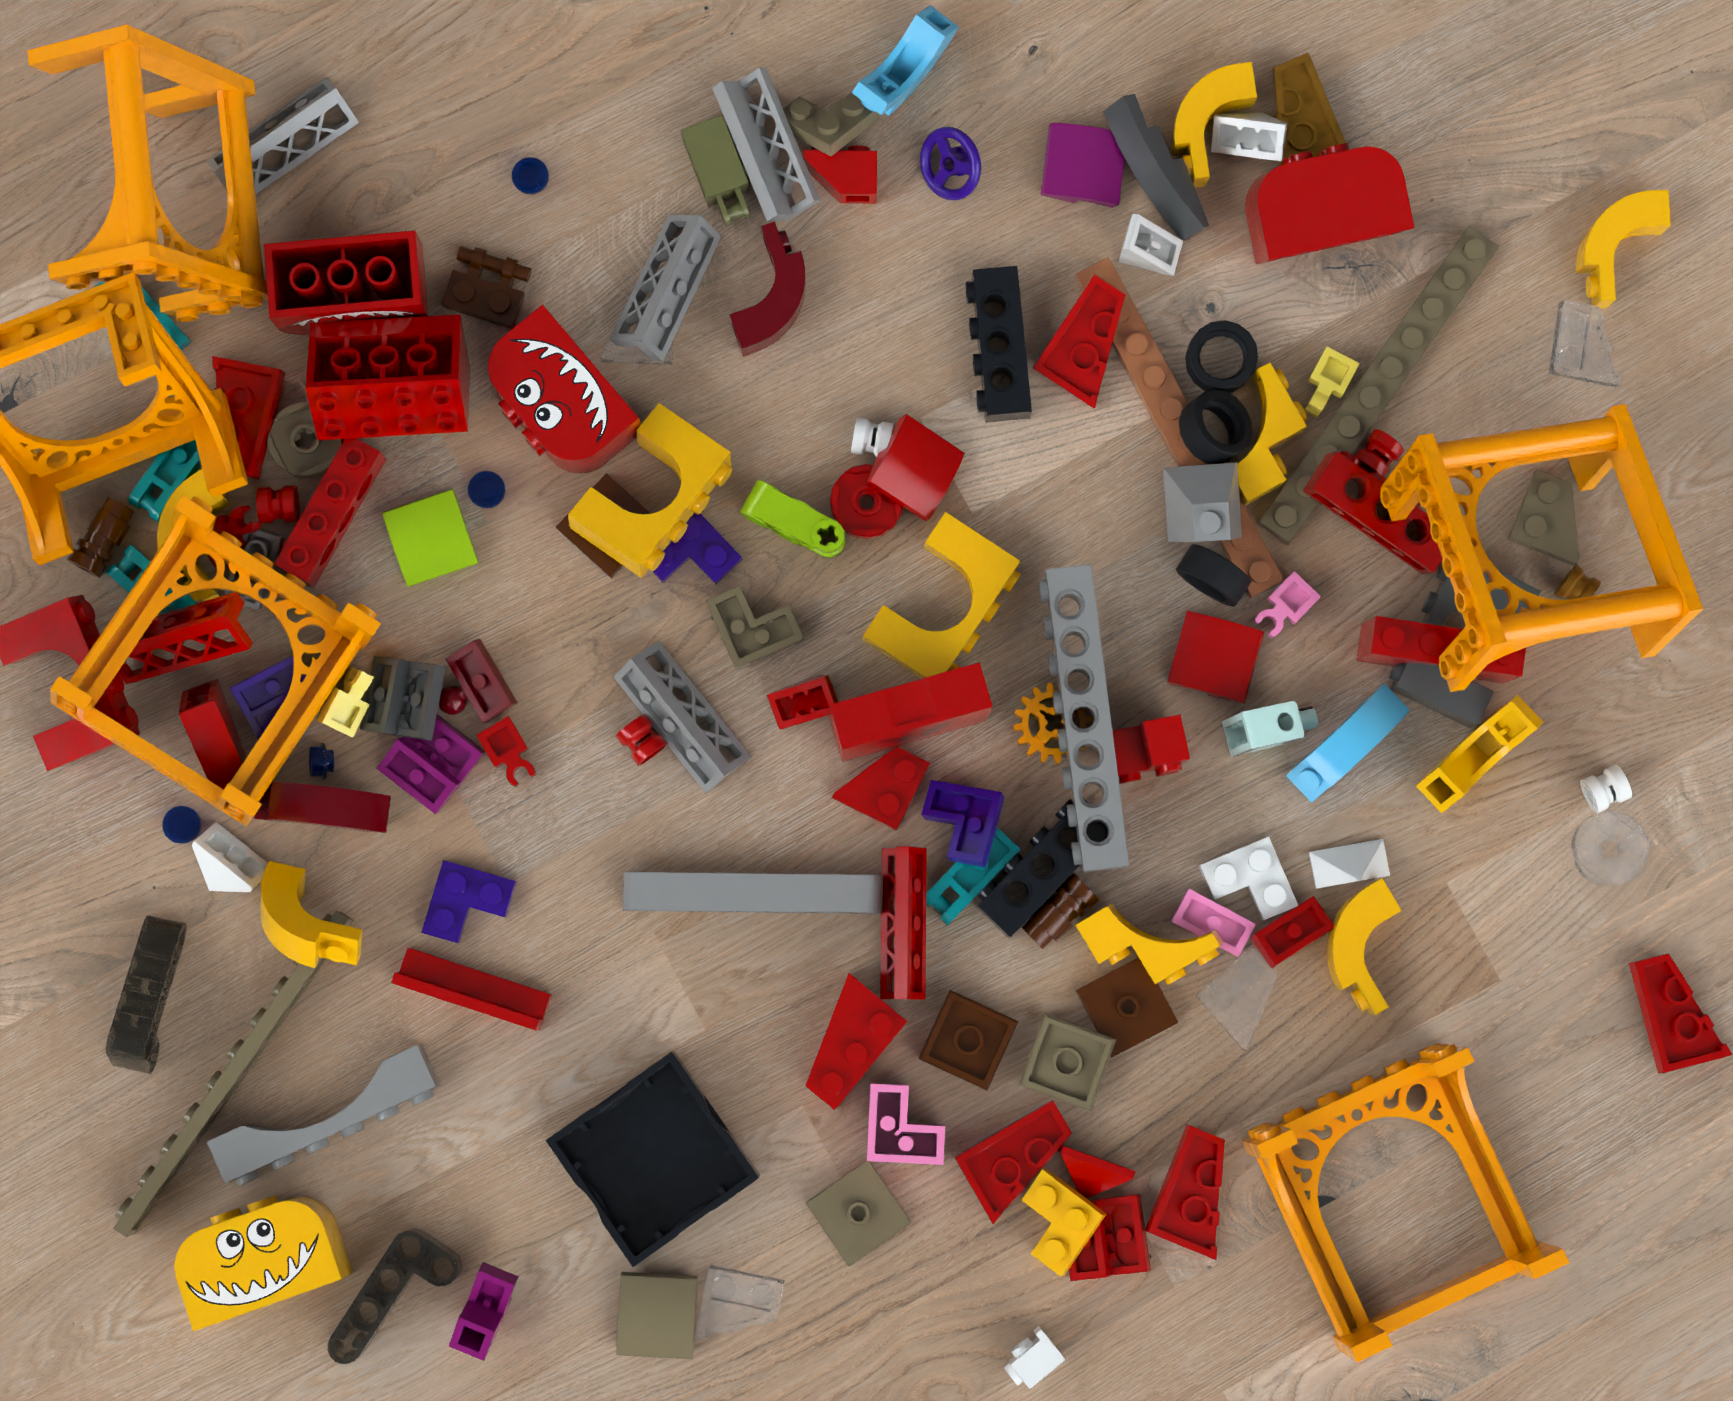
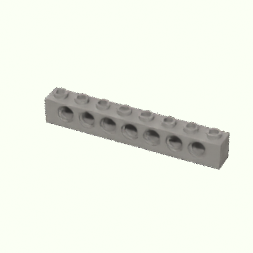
(1078, 584)

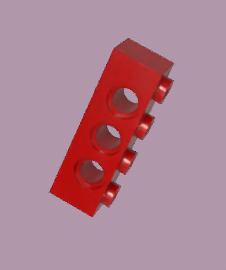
(1329, 489)
(330, 511)

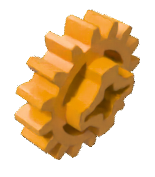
(1038, 712)

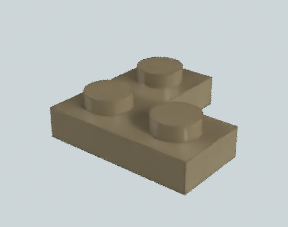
(831, 128)
(748, 637)

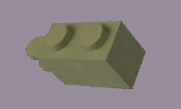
(717, 166)

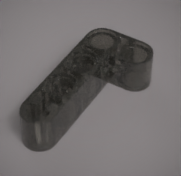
(134, 1029)
(385, 1298)

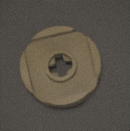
(284, 449)

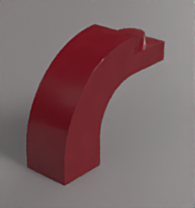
(776, 313)
(325, 807)

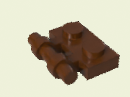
(484, 298)

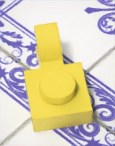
(1330, 376)
(345, 708)

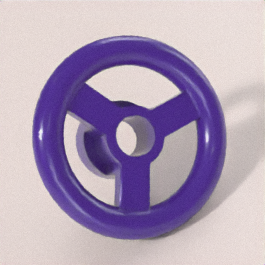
(954, 161)

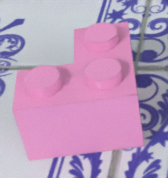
(892, 1137)

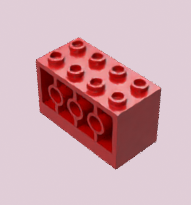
(388, 377)

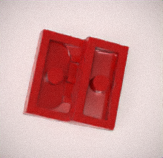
(915, 467)
(1215, 657)
(1117, 1243)

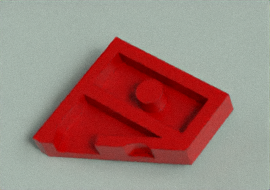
(885, 787)

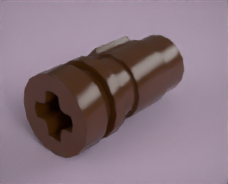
(103, 534)
(1056, 915)

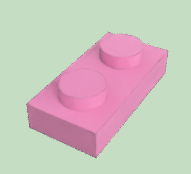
(1204, 915)

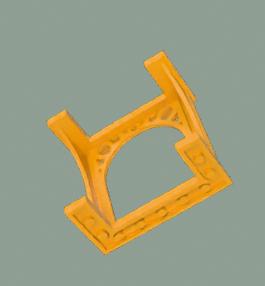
(130, 230)
(139, 351)
(1593, 449)
(190, 538)
(1444, 1079)

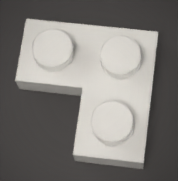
(1255, 868)

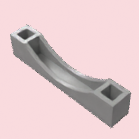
(252, 1147)

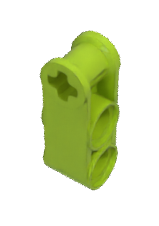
(792, 519)

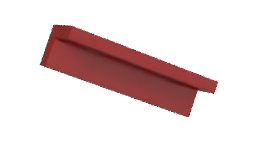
(191, 622)
(909, 925)
(472, 989)

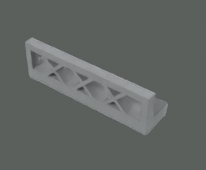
(283, 125)
(761, 151)
(673, 285)
(677, 719)

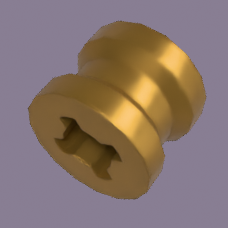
(1577, 585)

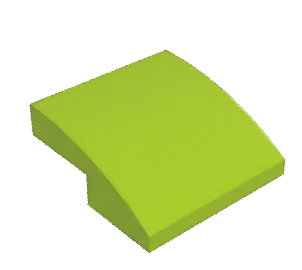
(430, 537)

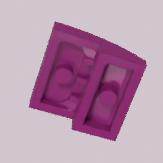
(1082, 165)
(432, 768)

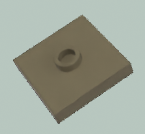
(1067, 1062)
(858, 1212)

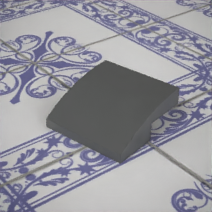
(403, 698)

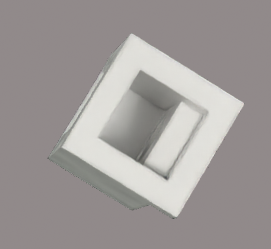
(1033, 1359)

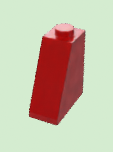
(212, 732)

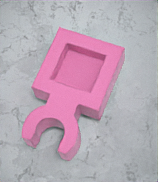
(1290, 601)

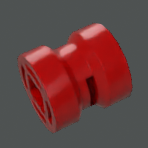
(1379, 453)
(278, 504)
(637, 732)

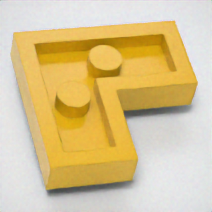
(1071, 1219)

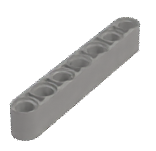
(753, 892)

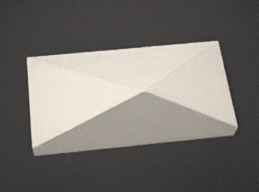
(1249, 135)
(227, 861)
(1349, 863)

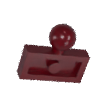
(479, 683)

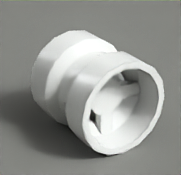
(864, 433)
(1606, 788)

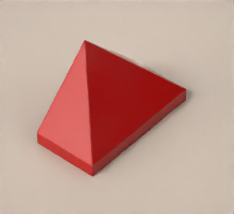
(802, 701)
(1092, 1173)

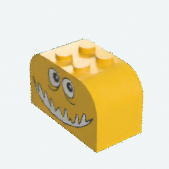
(259, 1258)

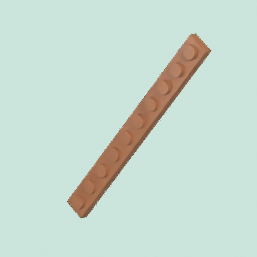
(1164, 403)

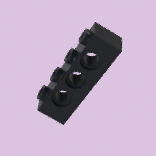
(999, 285)
(1011, 916)

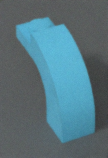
(908, 62)
(1348, 743)

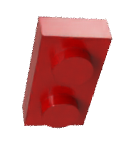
(1292, 932)

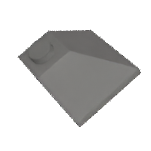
(1202, 502)

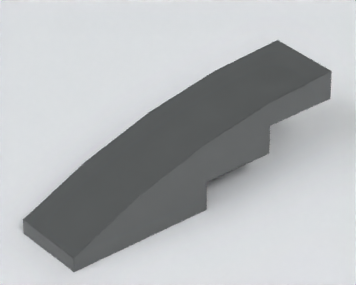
(1161, 178)

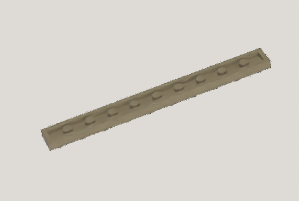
(1382, 377)
(219, 1089)

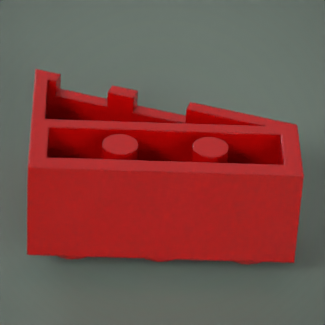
(853, 1042)

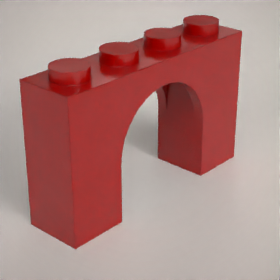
(70, 629)
(1403, 641)

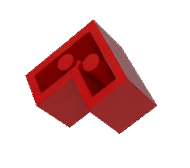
(1151, 746)

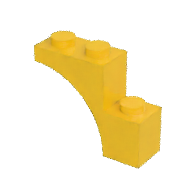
(1281, 421)
(1110, 934)

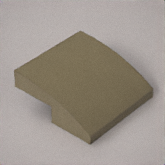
(656, 1315)

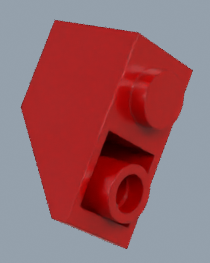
(847, 174)

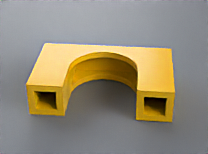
(641, 538)
(987, 572)

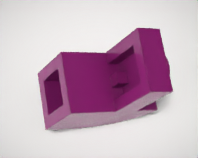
(483, 1311)

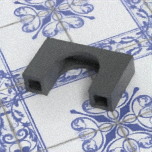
(1424, 681)

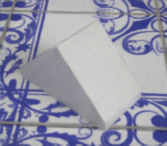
(1150, 247)

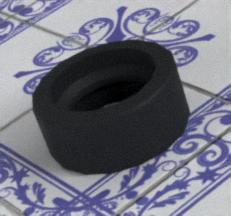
(1229, 330)
(1233, 416)
(1213, 575)

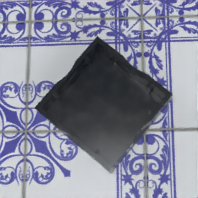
(653, 1158)

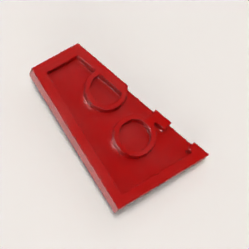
(1083, 341)
(253, 402)
(1673, 1020)
(1012, 1157)
(1189, 1195)

